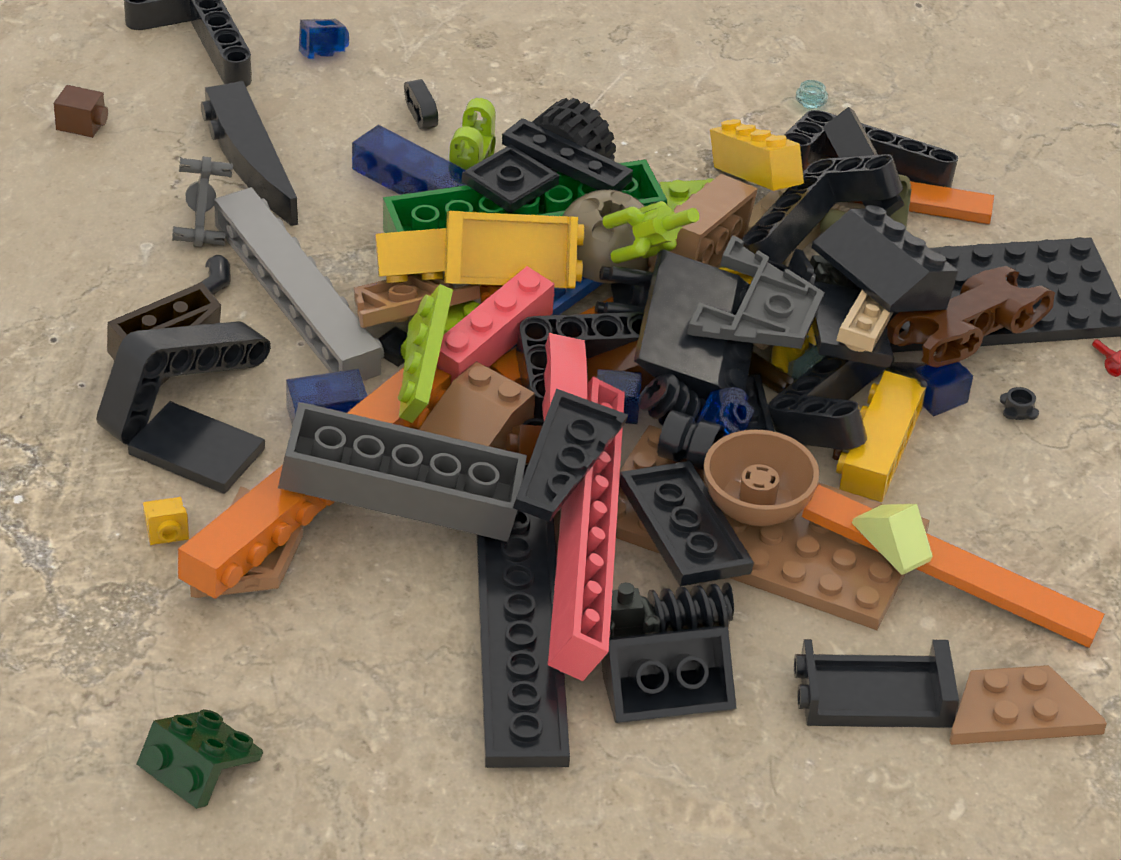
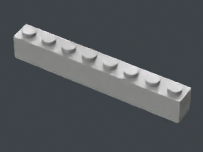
(297, 284)

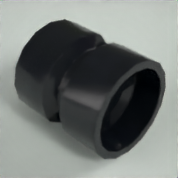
(687, 440)

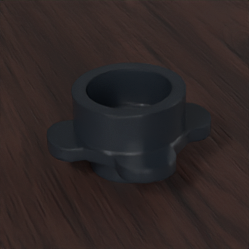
(1019, 404)

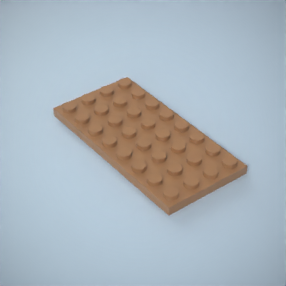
(792, 557)

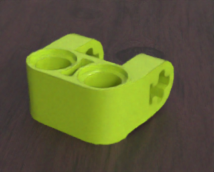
(476, 137)

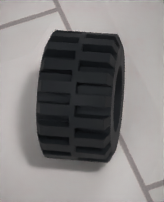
(578, 124)

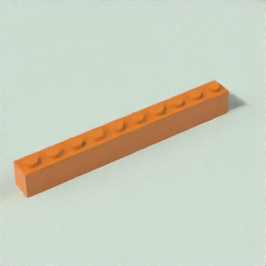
(269, 515)

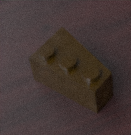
(181, 309)

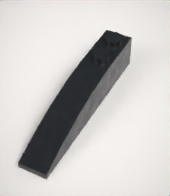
(247, 145)

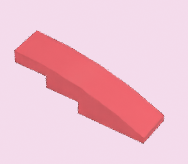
(565, 368)

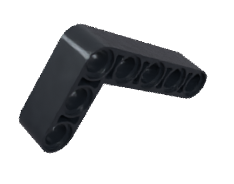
(211, 23)
(911, 157)
(806, 204)
(599, 331)
(169, 352)
(818, 404)

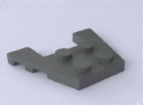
(774, 310)

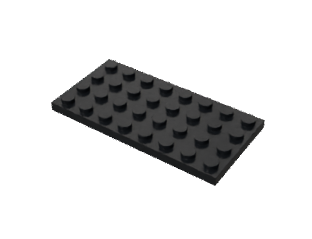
(1084, 296)

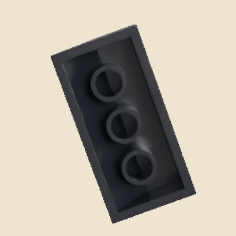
(887, 261)

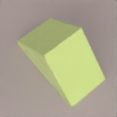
(896, 534)

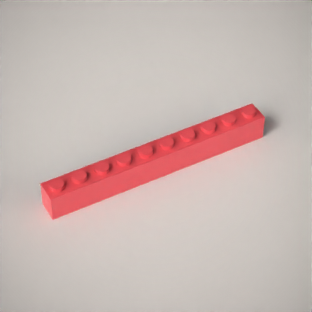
(587, 557)

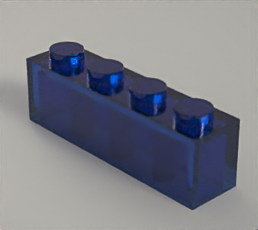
(401, 163)

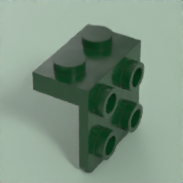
(191, 752)

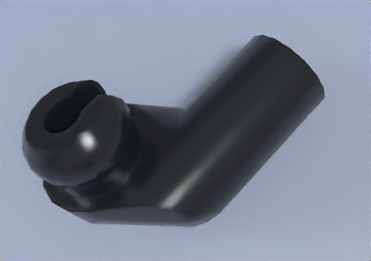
(218, 273)

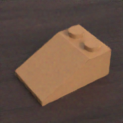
(481, 408)

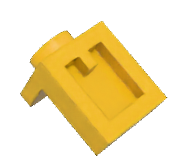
(166, 520)

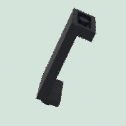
(877, 688)

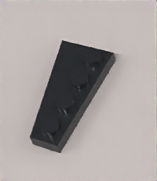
(565, 451)

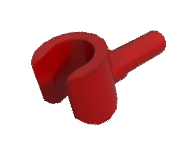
(1113, 360)

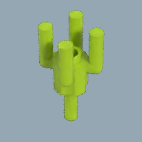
(653, 228)

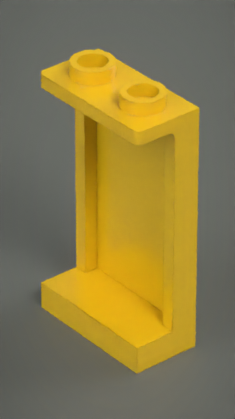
(498, 246)

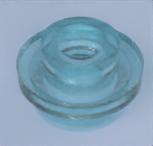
(812, 94)

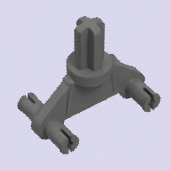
(200, 199)

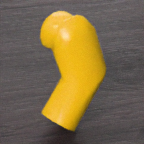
(783, 355)

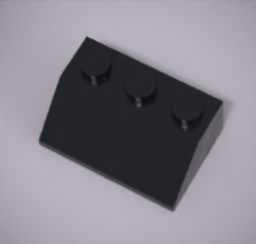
(669, 673)

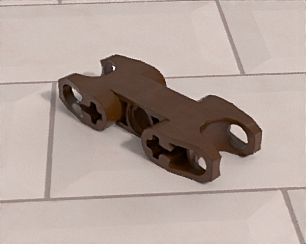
(982, 307)

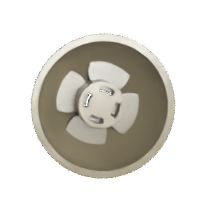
(599, 240)

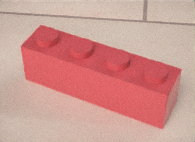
(495, 323)

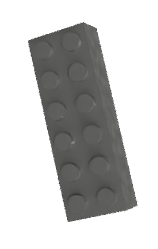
(402, 471)

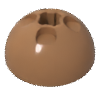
(760, 476)

